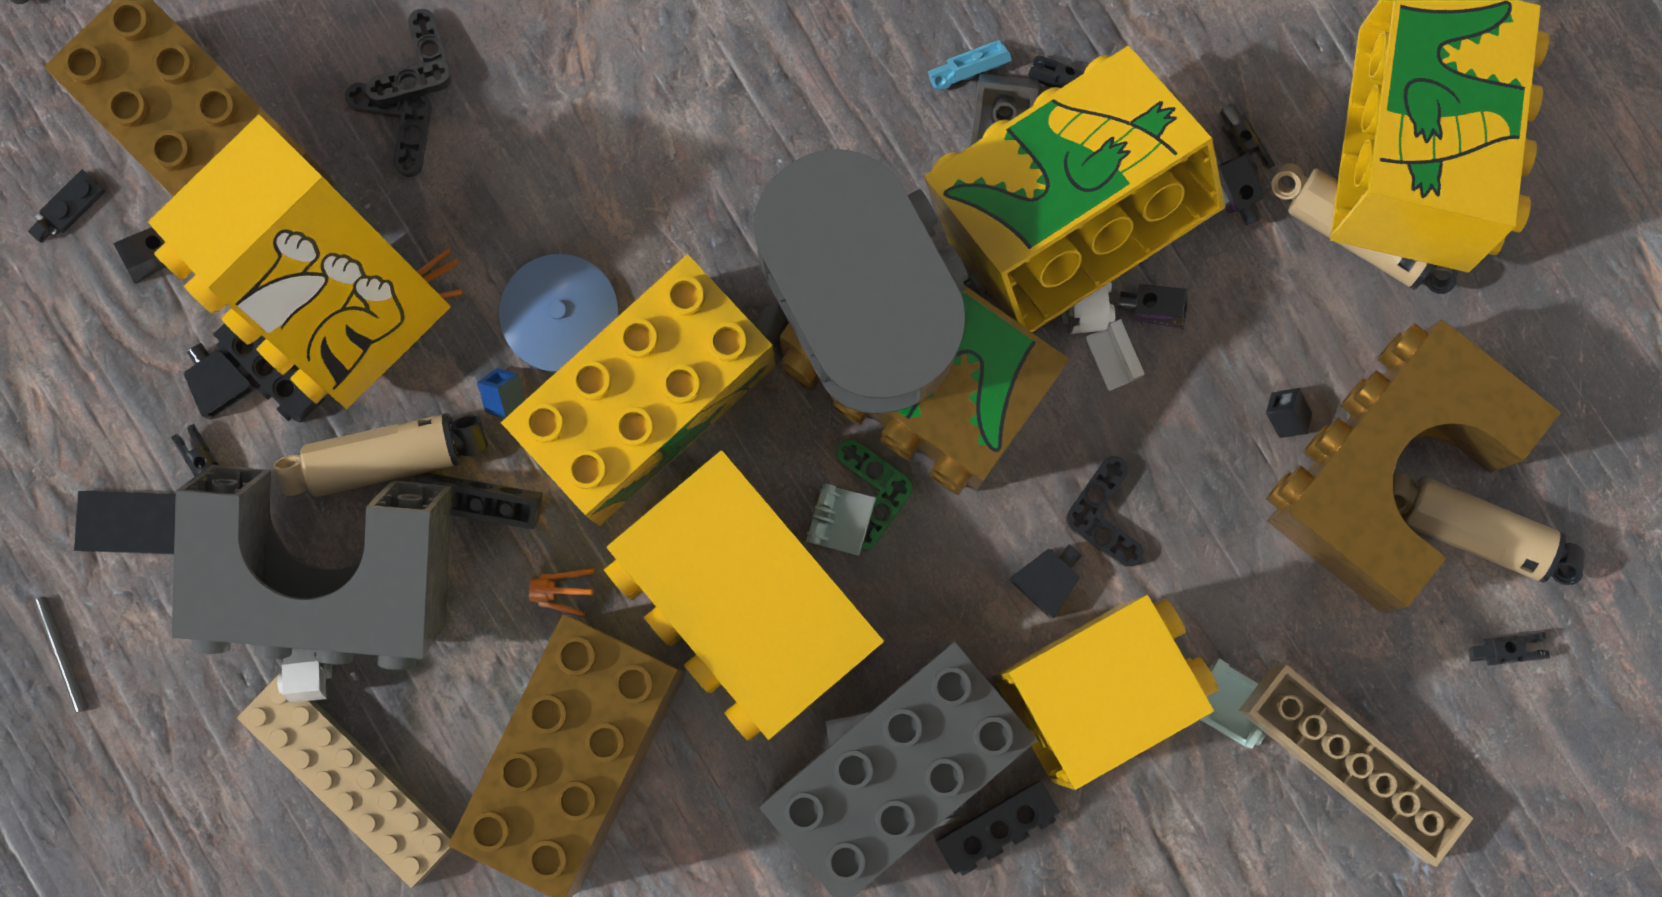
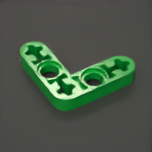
(881, 484)

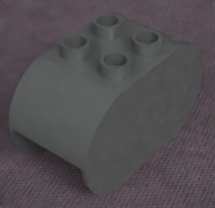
(861, 279)

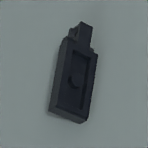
(66, 206)

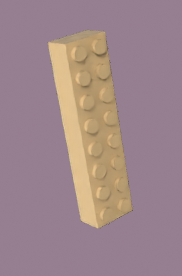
(1355, 764)
(349, 782)

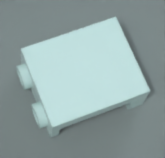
(1232, 693)

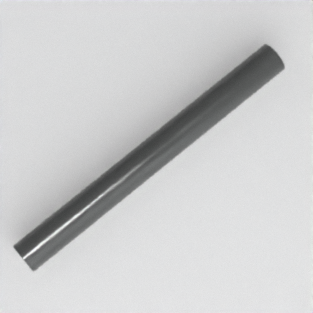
(60, 654)

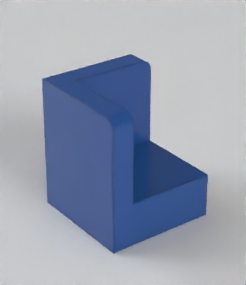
(501, 392)

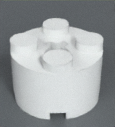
(1091, 313)

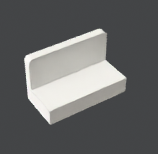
(1115, 356)

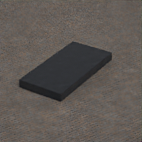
(125, 522)

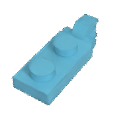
(969, 64)

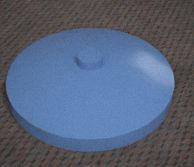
(555, 309)

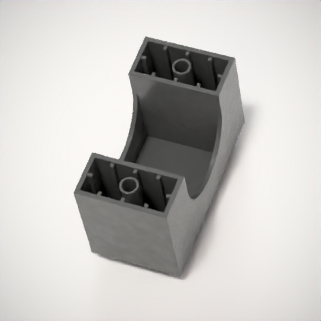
(248, 589)
(897, 773)

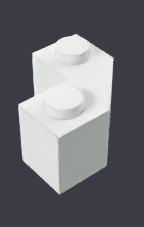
(303, 676)

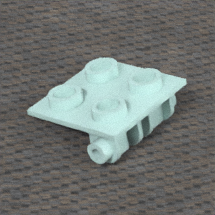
(840, 519)

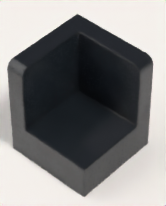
(1289, 413)

